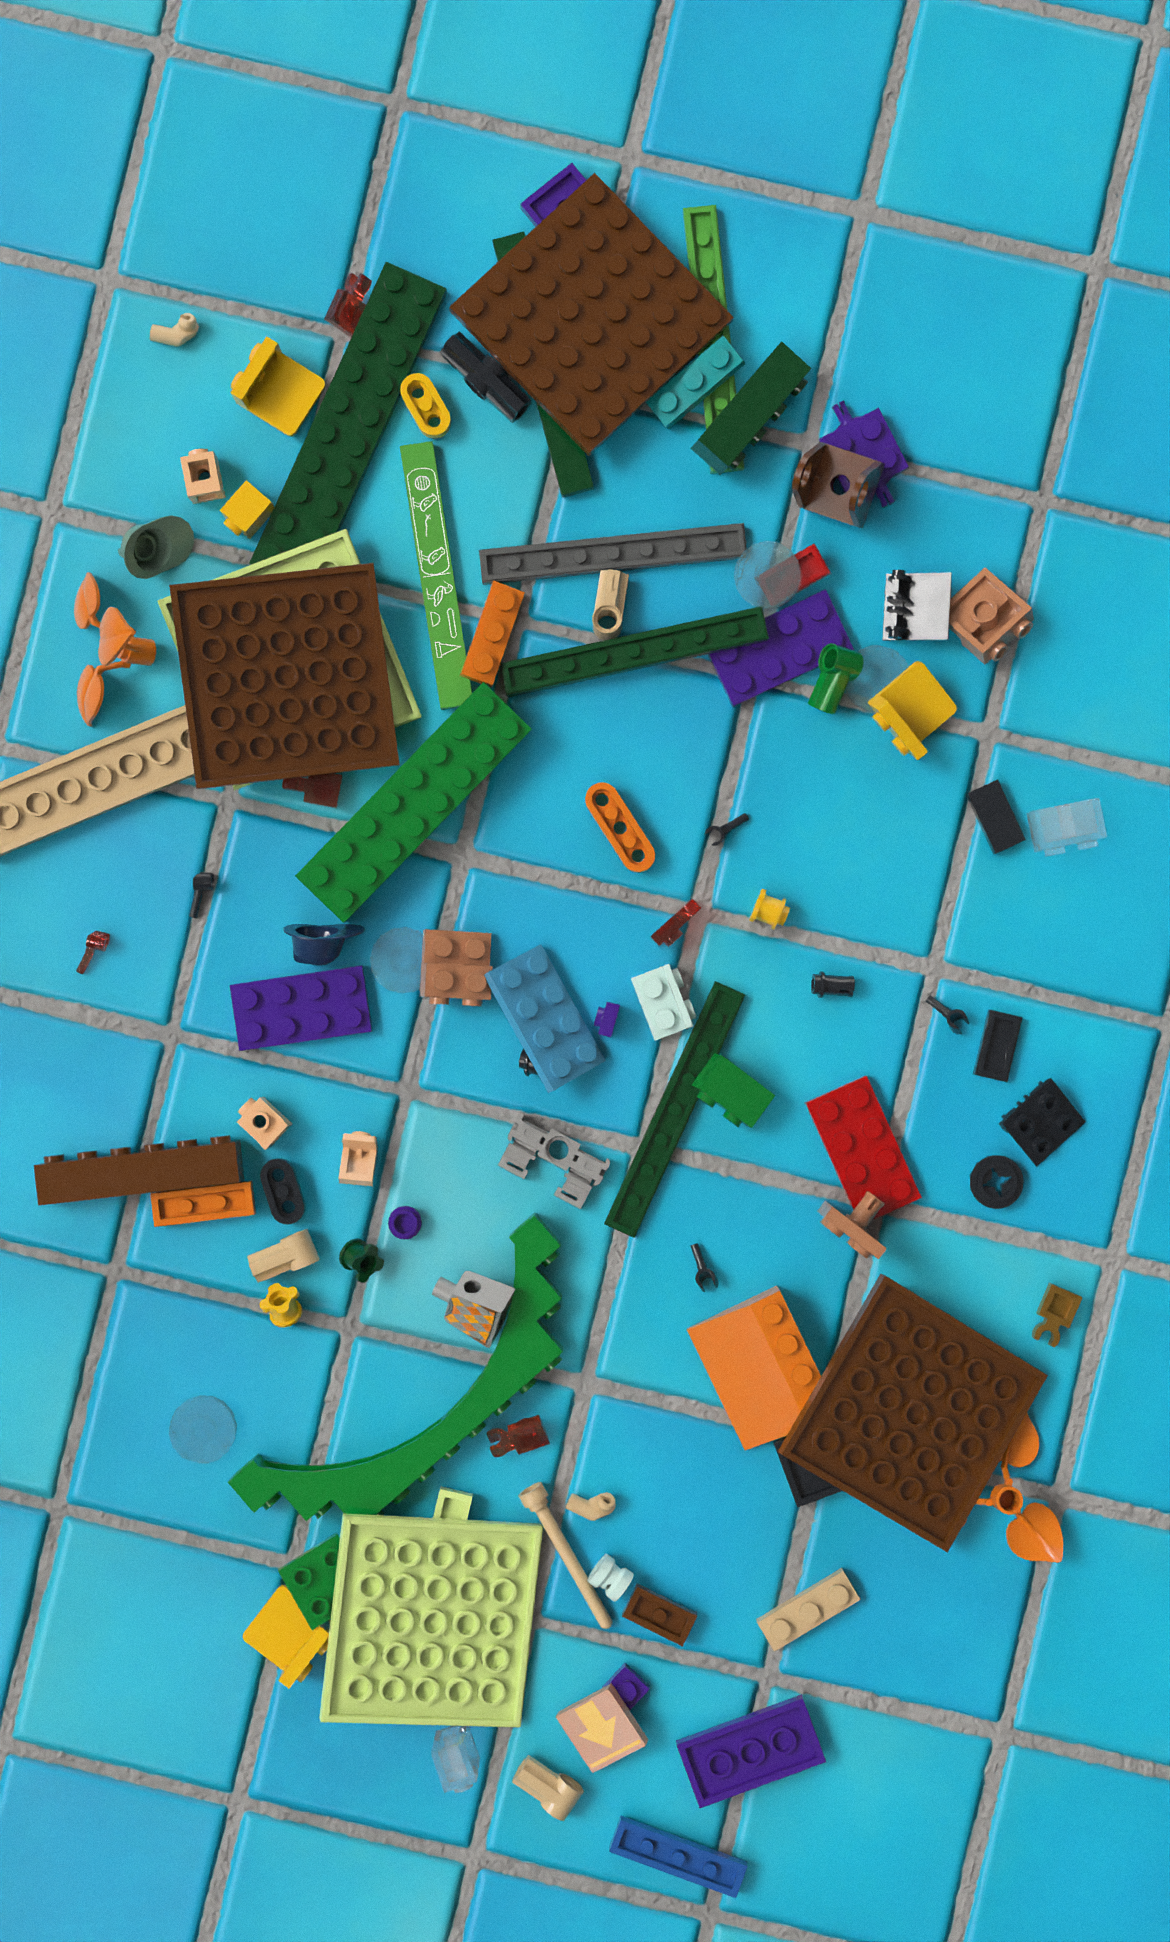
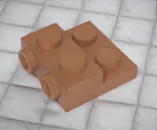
(988, 616)
(455, 966)

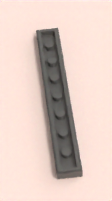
(612, 553)

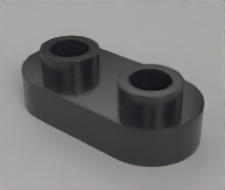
(280, 1191)

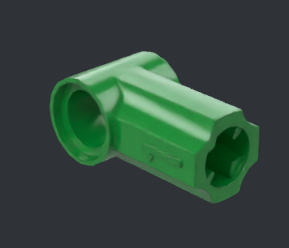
(837, 668)

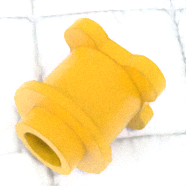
(769, 910)
(282, 1305)

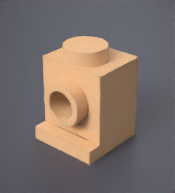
(193, 465)
(275, 1124)

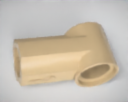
(610, 602)
(290, 1254)
(554, 1791)

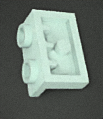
(663, 1002)

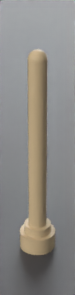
(535, 1499)

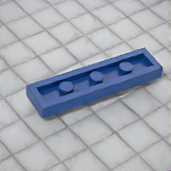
(678, 1856)

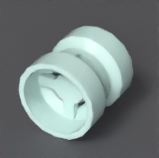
(610, 1577)

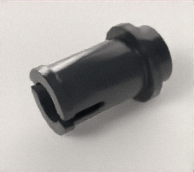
(832, 985)

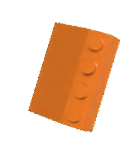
(757, 1366)

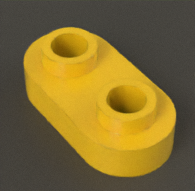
(427, 406)

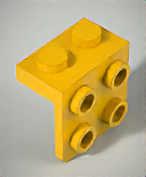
(276, 388)
(912, 708)
(286, 1637)

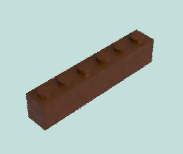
(139, 1172)

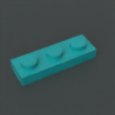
(695, 382)

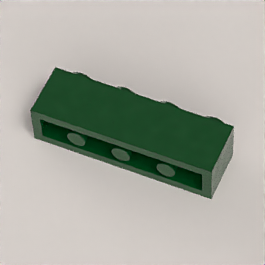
(751, 408)

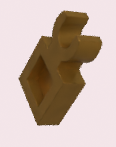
(1058, 1309)

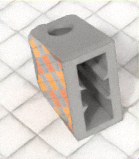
(475, 1305)

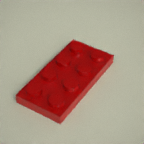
(862, 1146)

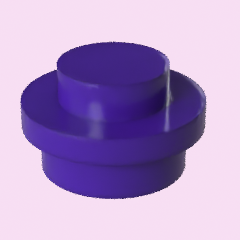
(405, 1222)

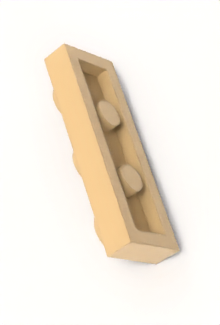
(808, 1609)

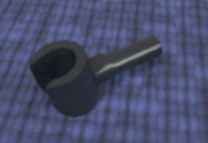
(728, 827)
(201, 882)
(950, 1015)
(703, 1271)

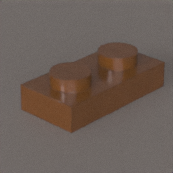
(659, 1614)

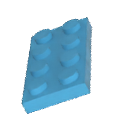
(544, 1018)

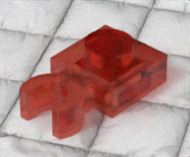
(670, 932)

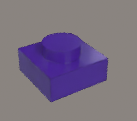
(606, 1018)
(628, 1685)

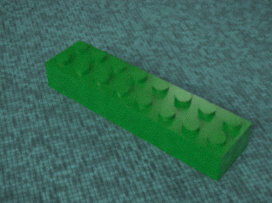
(413, 802)

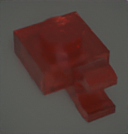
(348, 305)
(318, 789)
(523, 1436)

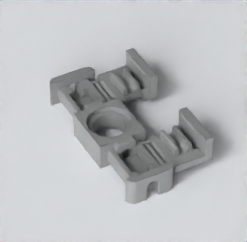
(532, 1138)

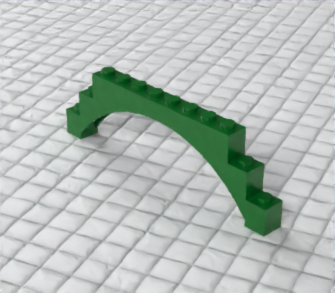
(376, 1480)

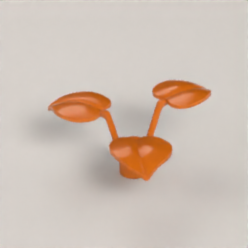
(115, 642)
(1035, 1531)

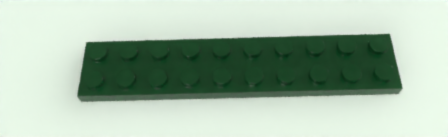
(353, 412)

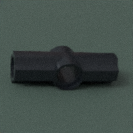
(485, 377)

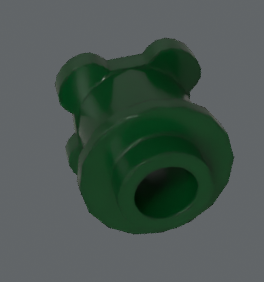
(360, 1258)

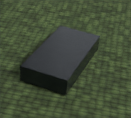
(995, 816)
(997, 1045)

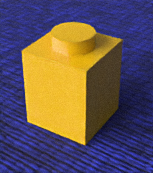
(246, 510)

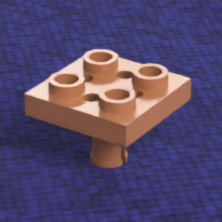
(855, 1225)

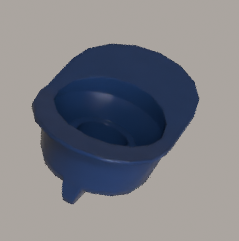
(319, 943)

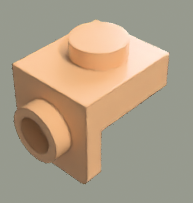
(358, 1159)

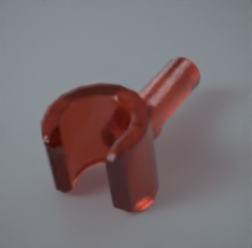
(96, 940)

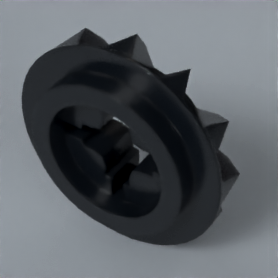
(1009, 1189)

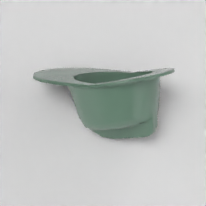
(156, 546)

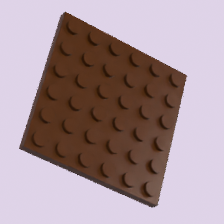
(591, 314)
(284, 675)
(913, 1413)

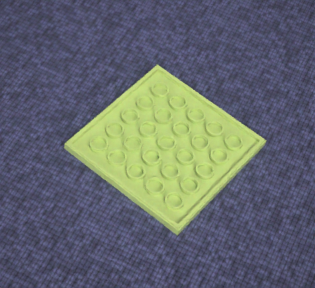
(431, 1621)

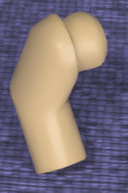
(177, 335)
(592, 1508)

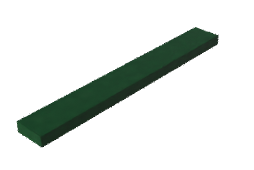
(566, 456)
(634, 651)
(673, 1110)

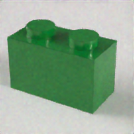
(732, 1090)

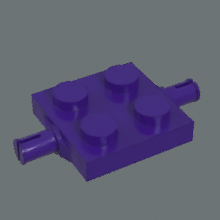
(870, 438)

